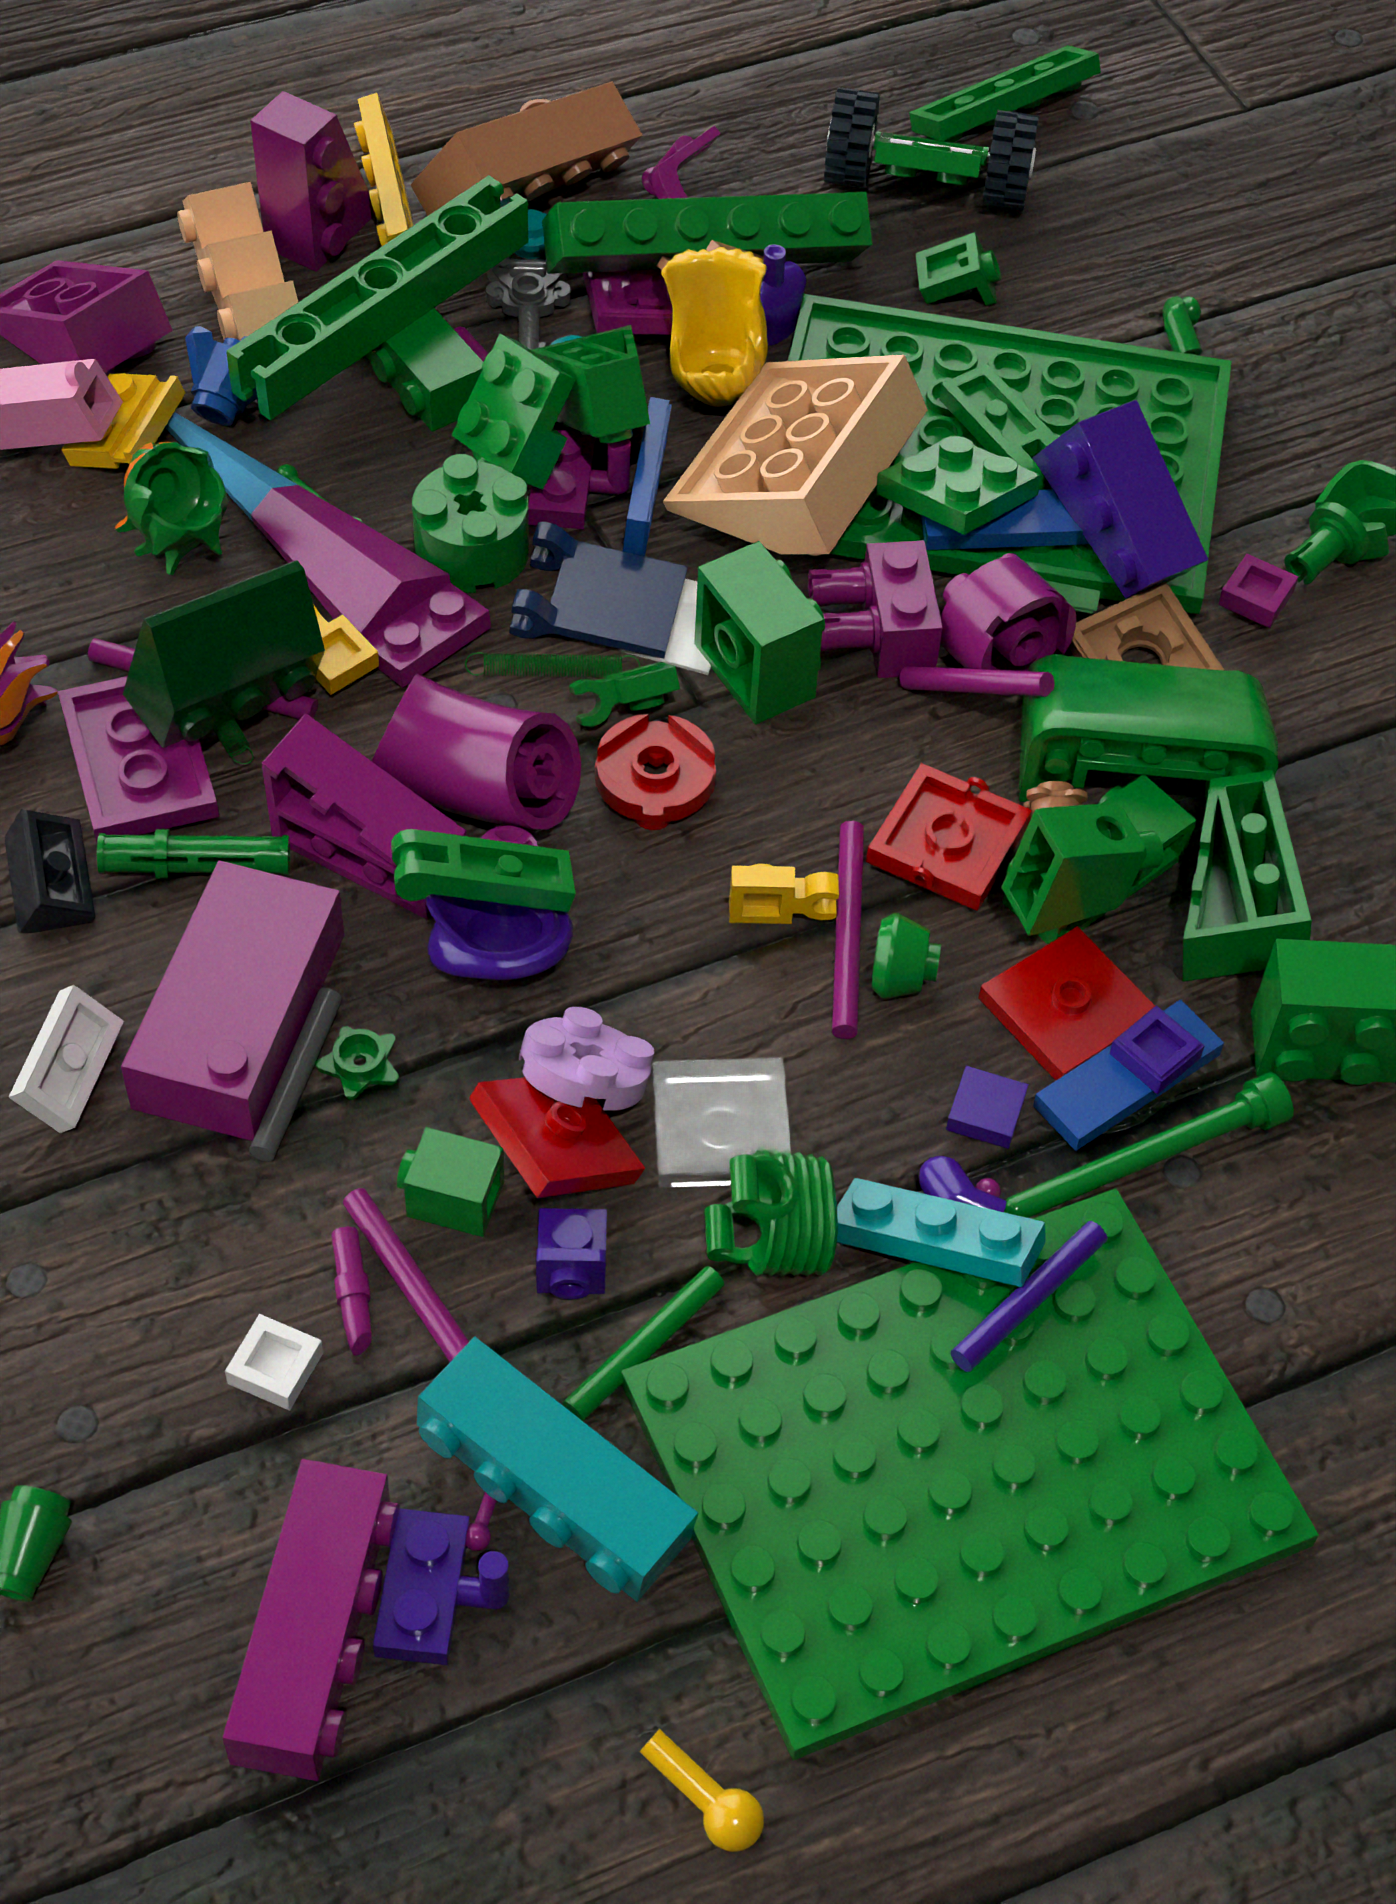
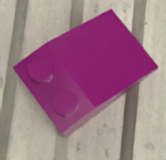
(84, 314)

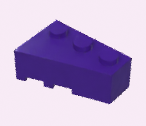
(1123, 498)

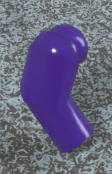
(946, 1179)

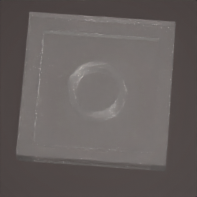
(714, 1113)

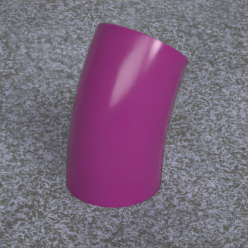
(481, 757)

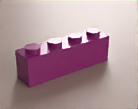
(309, 1621)

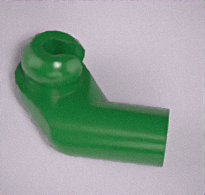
(1178, 319)

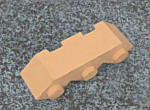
(236, 258)

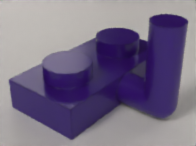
(428, 1584)

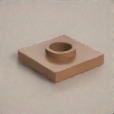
(1145, 620)

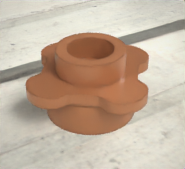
(1054, 795)

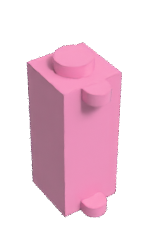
(55, 404)

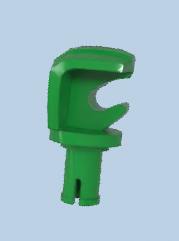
(1348, 520)

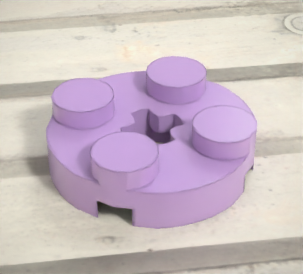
(585, 1058)

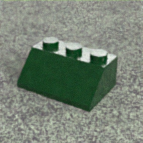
(225, 655)

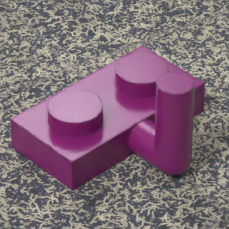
(573, 478)

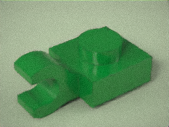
(639, 687)

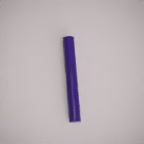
(1028, 1298)

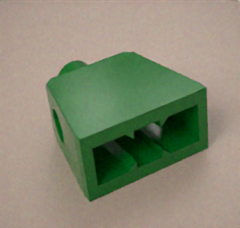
(1077, 864)

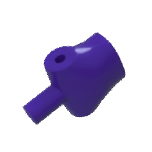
(781, 293)

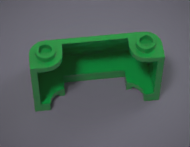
(1143, 723)

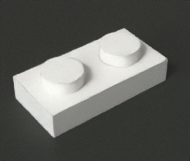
(66, 1059)

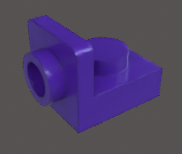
(571, 1252)

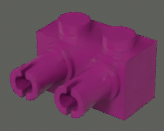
(899, 606)

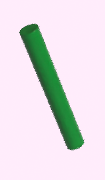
(644, 1342)

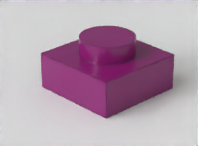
(1258, 590)

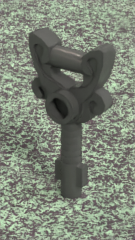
(527, 293)

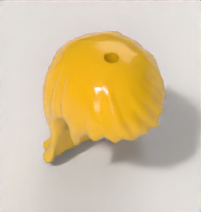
(716, 322)

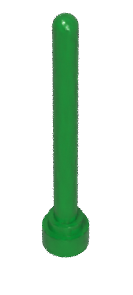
(1260, 1104)

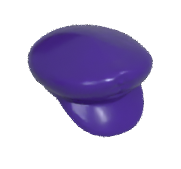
(495, 938)

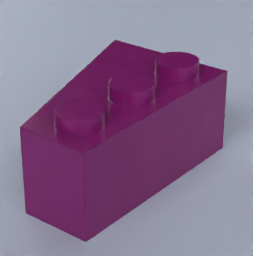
(307, 181)
(344, 808)

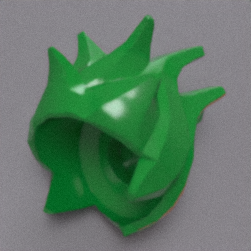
(173, 501)

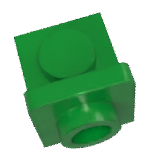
(957, 268)

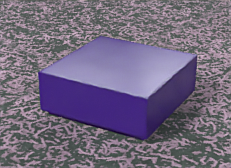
(1156, 1049)
(987, 1107)

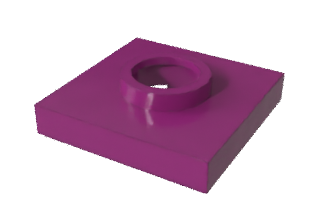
(615, 291)

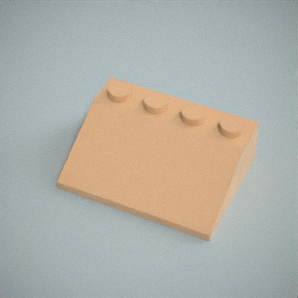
(801, 451)

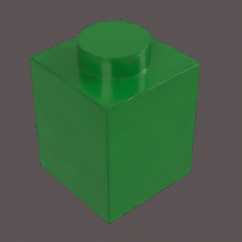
(452, 1181)

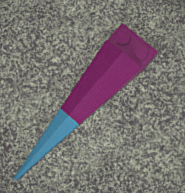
(379, 586)

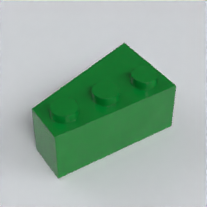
(608, 385)
(1244, 881)

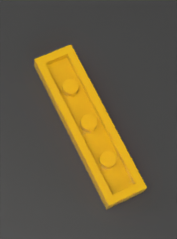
(383, 169)

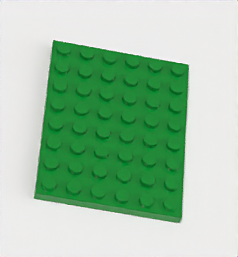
(1063, 384)
(943, 1525)

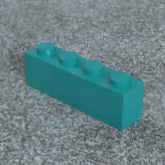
(554, 1470)

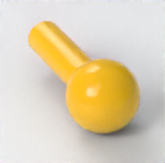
(731, 1816)

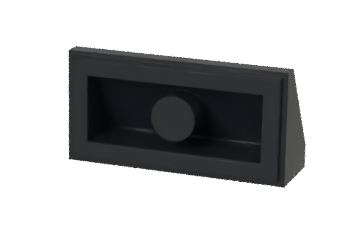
(48, 872)

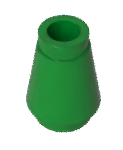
(30, 1536)

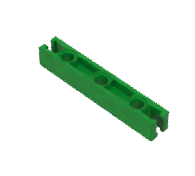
(377, 297)

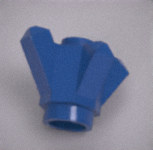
(211, 378)

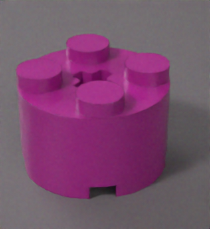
(1004, 617)

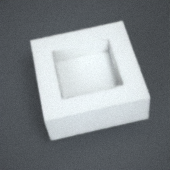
(274, 1362)

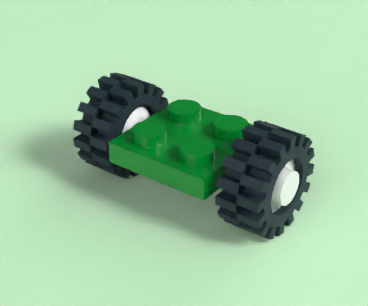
(854, 138)

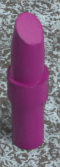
(352, 1288)

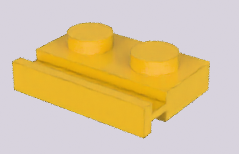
(139, 421)

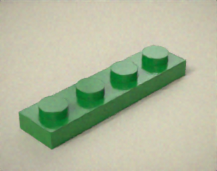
(1011, 90)

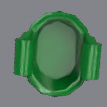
(792, 1205)

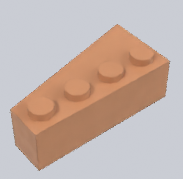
(534, 148)

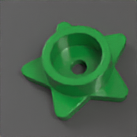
(354, 1045)

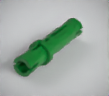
(190, 853)

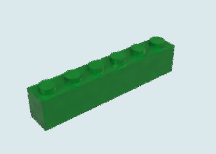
(641, 231)

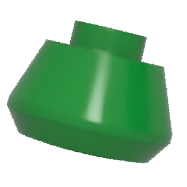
(903, 957)

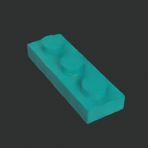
(939, 1232)

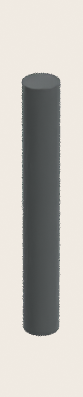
(295, 1075)

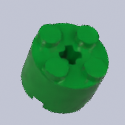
(472, 522)

